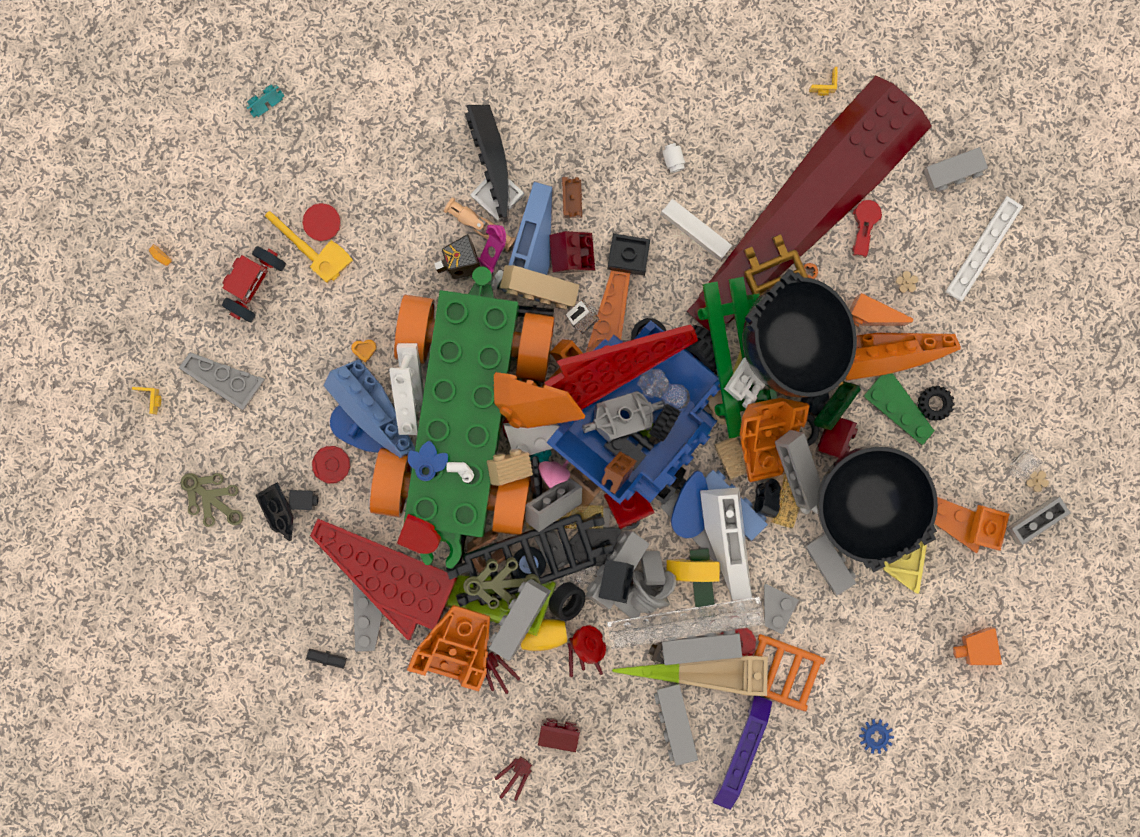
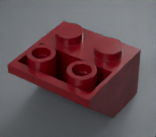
(572, 252)
(835, 441)
(559, 735)

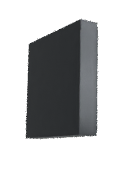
(628, 254)

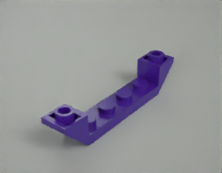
(744, 753)

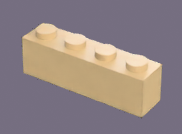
(539, 286)

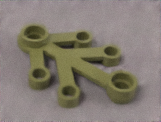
(209, 497)
(497, 583)

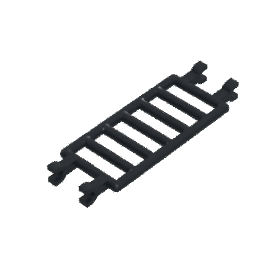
(591, 552)

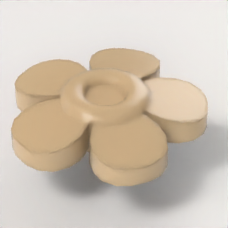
(907, 282)
(1037, 481)

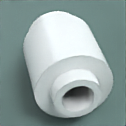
(674, 158)

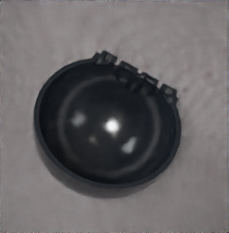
(799, 337)
(877, 505)

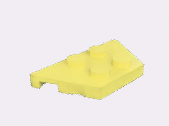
(908, 569)

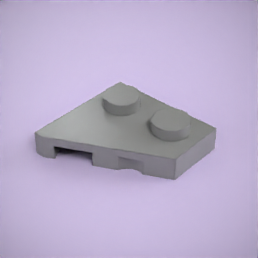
(777, 608)

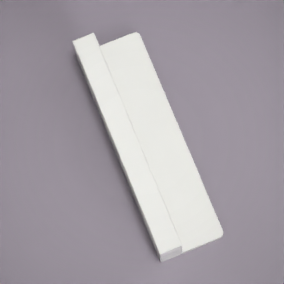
(696, 229)

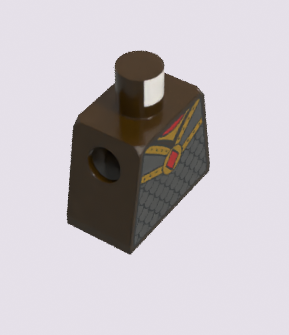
(459, 258)

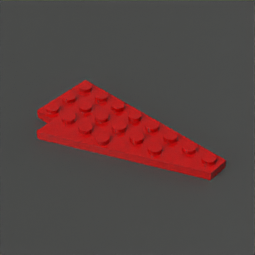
(602, 371)
(394, 582)

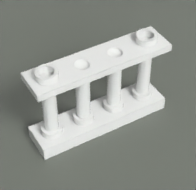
(407, 388)

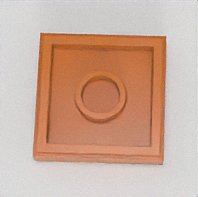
(989, 527)

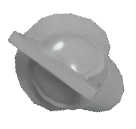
(647, 598)

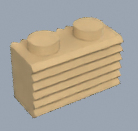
(731, 457)
(509, 467)

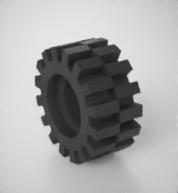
(944, 395)
(665, 422)

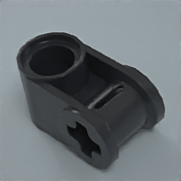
(766, 499)

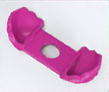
(496, 239)

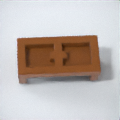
(572, 197)
(618, 471)

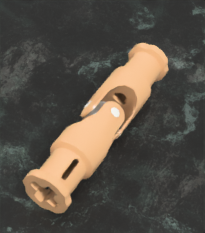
(469, 217)

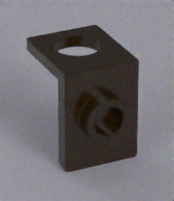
(655, 651)

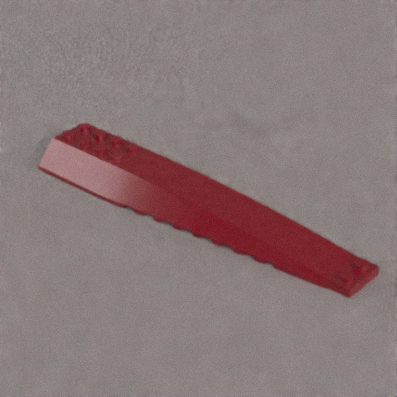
(827, 183)

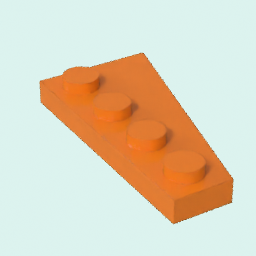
(956, 522)

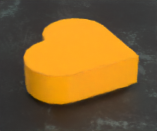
(159, 255)
(364, 350)

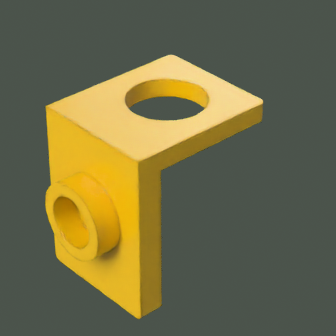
(824, 90)
(155, 399)

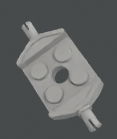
(611, 424)

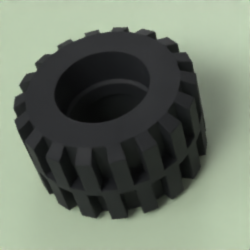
(703, 348)

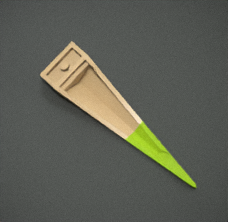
(735, 675)

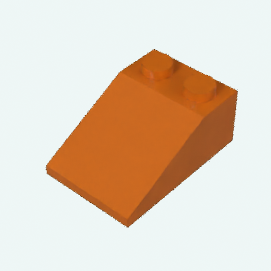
(871, 312)

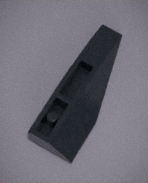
(492, 154)

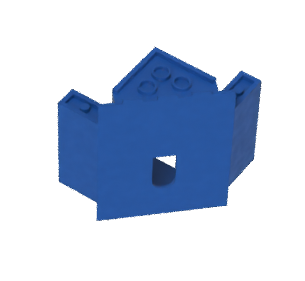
(666, 457)

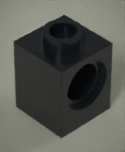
(303, 500)

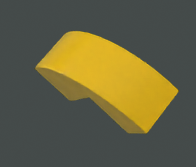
(694, 570)

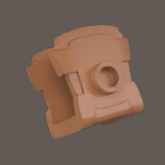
(478, 542)

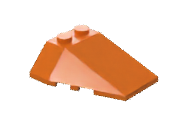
(531, 405)
(761, 427)
(455, 648)

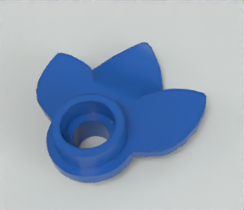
(427, 458)

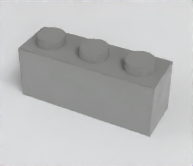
(955, 170)
(553, 504)
(1038, 520)
(831, 564)

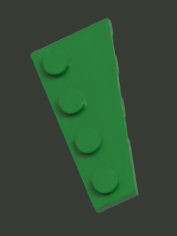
(897, 405)

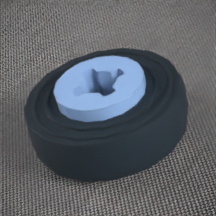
(523, 568)

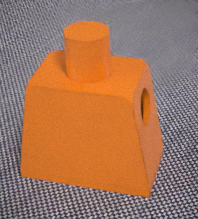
(980, 648)

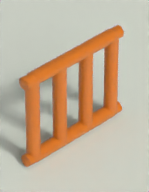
(799, 654)

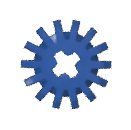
(882, 742)

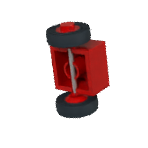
(246, 279)

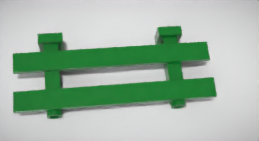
(715, 314)

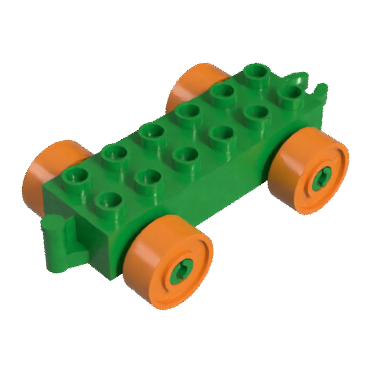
(458, 413)

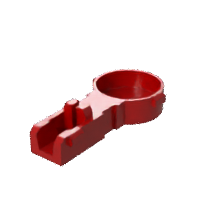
(868, 212)

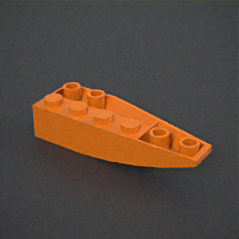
(895, 352)

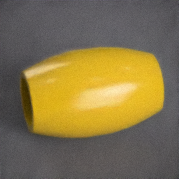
(550, 636)

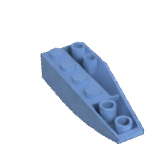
(533, 240)
(368, 406)

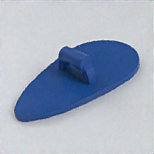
(348, 431)
(687, 513)

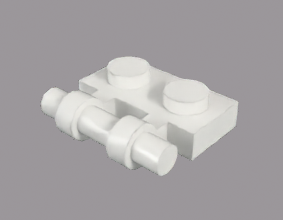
(741, 382)

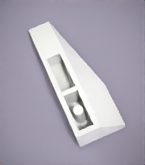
(727, 537)

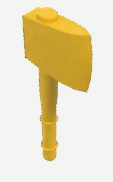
(327, 263)

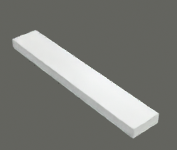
(983, 249)

